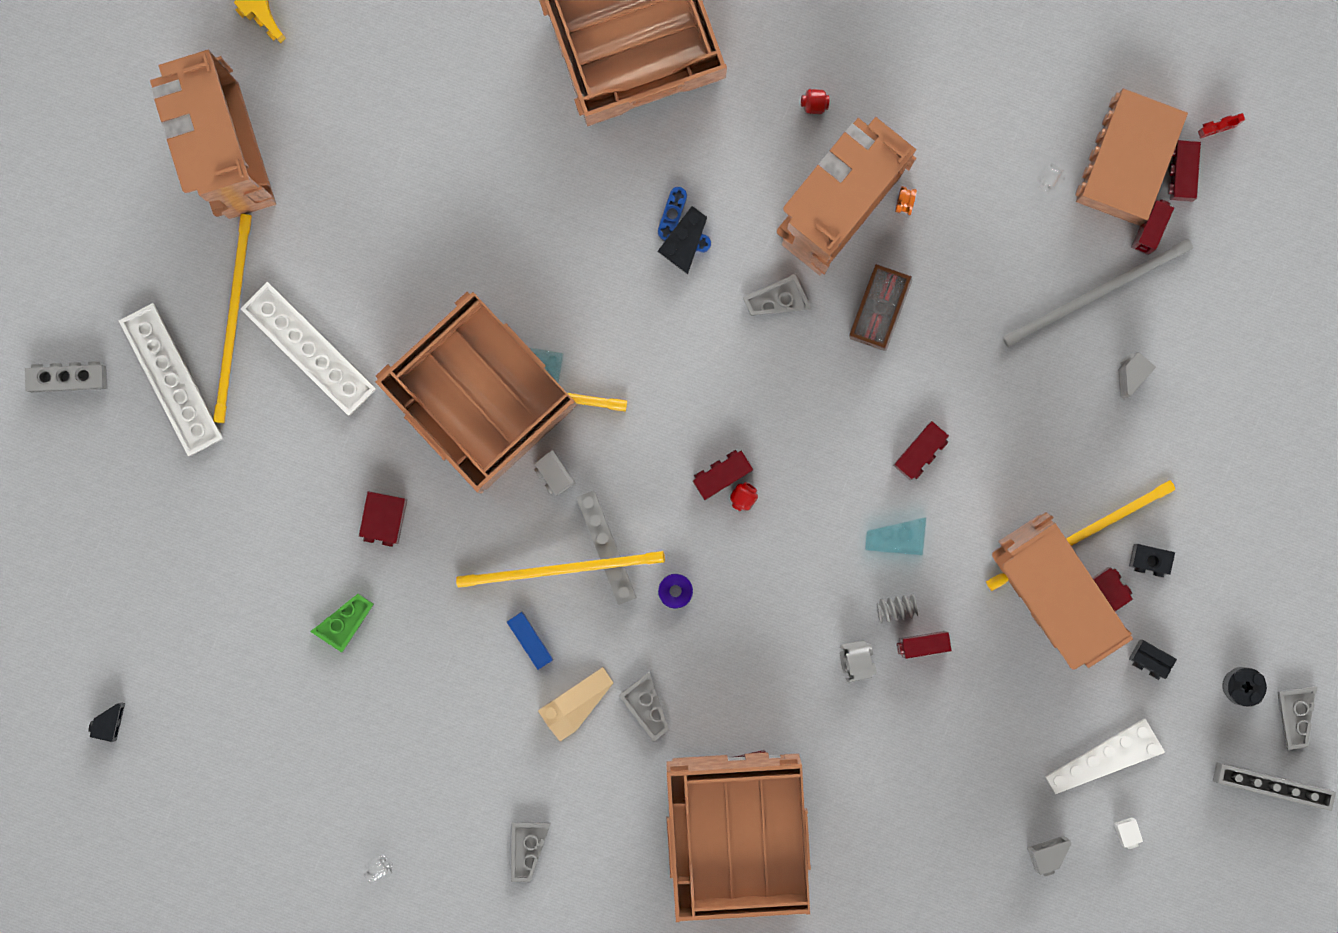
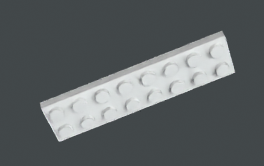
(308, 348)
(171, 379)

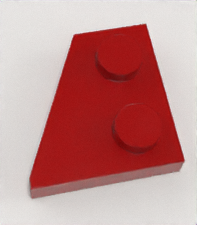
(1225, 124)

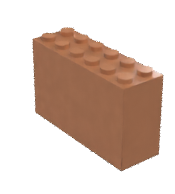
(1131, 157)

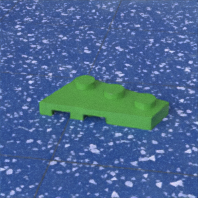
(343, 624)

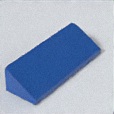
(530, 640)

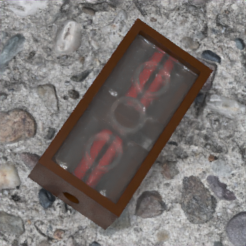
(880, 307)

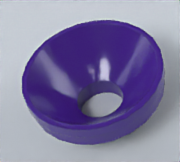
(686, 591)

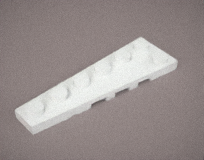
(1116, 753)

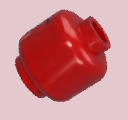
(815, 101)
(743, 496)

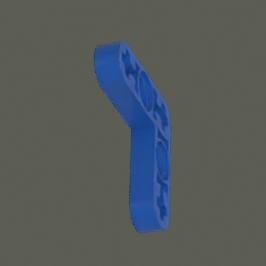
(672, 223)

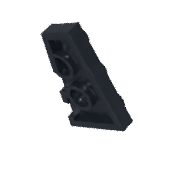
(684, 239)

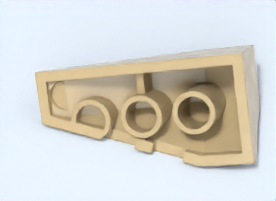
(571, 708)

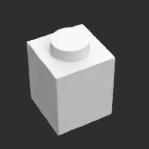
(1128, 833)

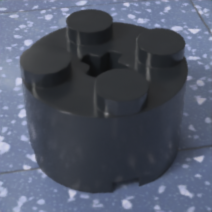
(1255, 684)

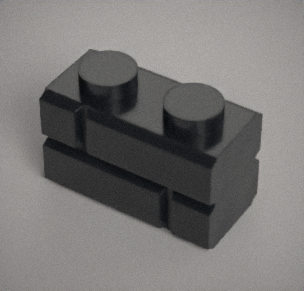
(1152, 659)

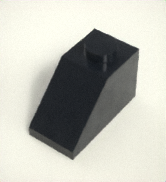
(107, 724)

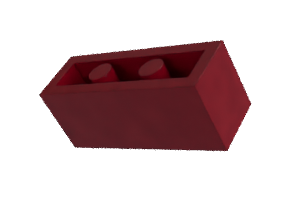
(1185, 171)
(921, 451)
(722, 474)

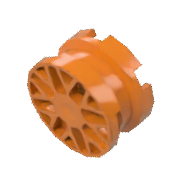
(905, 200)

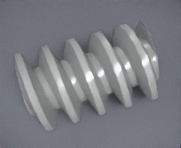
(897, 608)

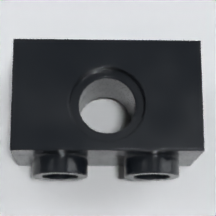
(1163, 558)

